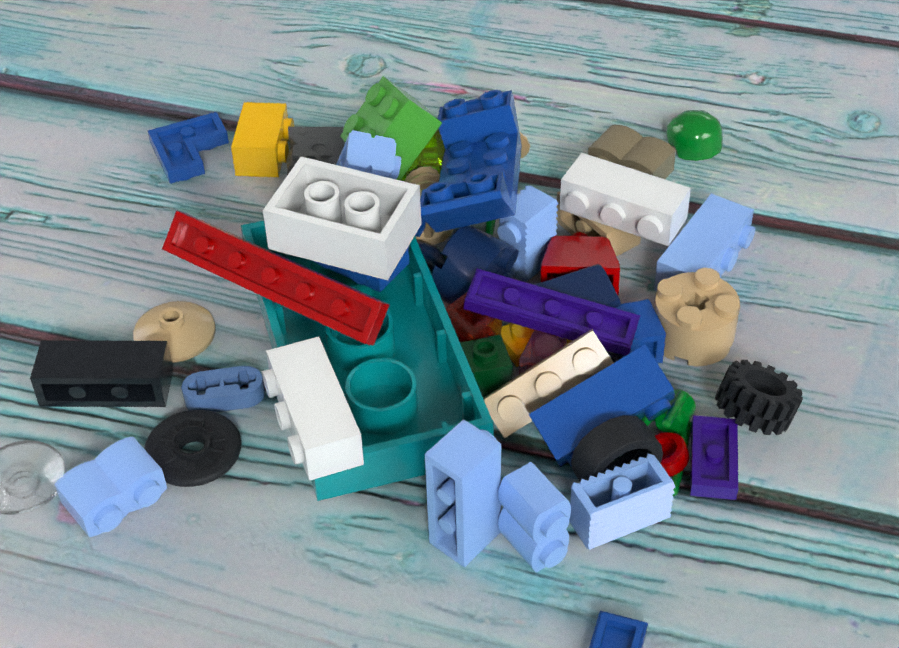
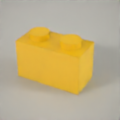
(261, 139)

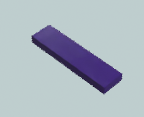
(550, 311)

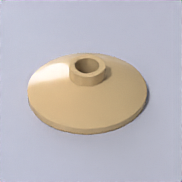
(182, 324)

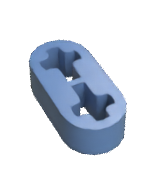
(223, 389)

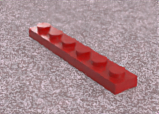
(276, 278)

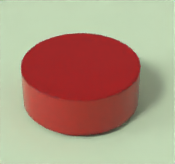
(674, 452)

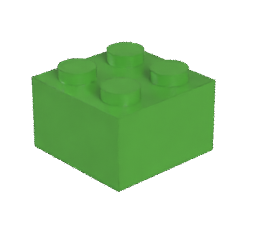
(394, 115)

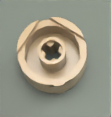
(698, 316)

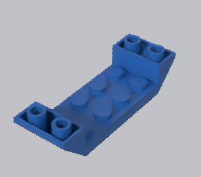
(478, 163)

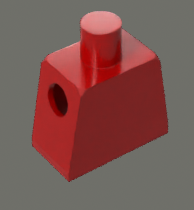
(578, 252)

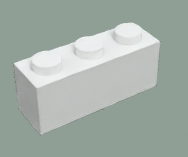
(624, 198)
(312, 409)

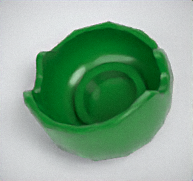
(695, 135)

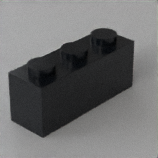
(102, 373)

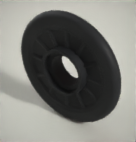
(215, 459)

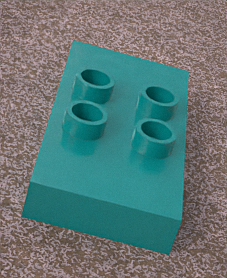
(403, 387)

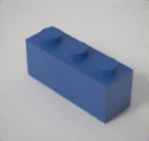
(626, 387)

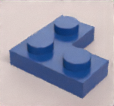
(180, 142)

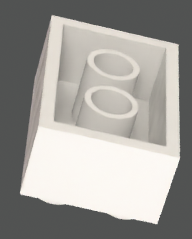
(343, 217)

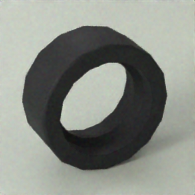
(611, 439)

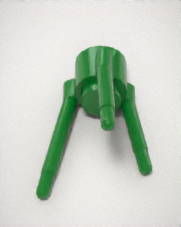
(677, 421)

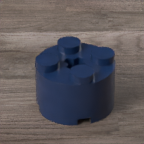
(466, 252)

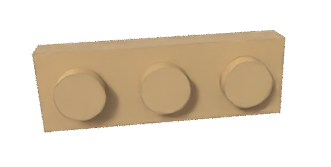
(545, 381)

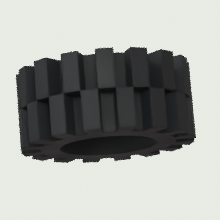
(758, 397)

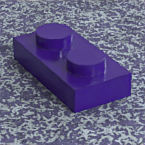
(714, 457)

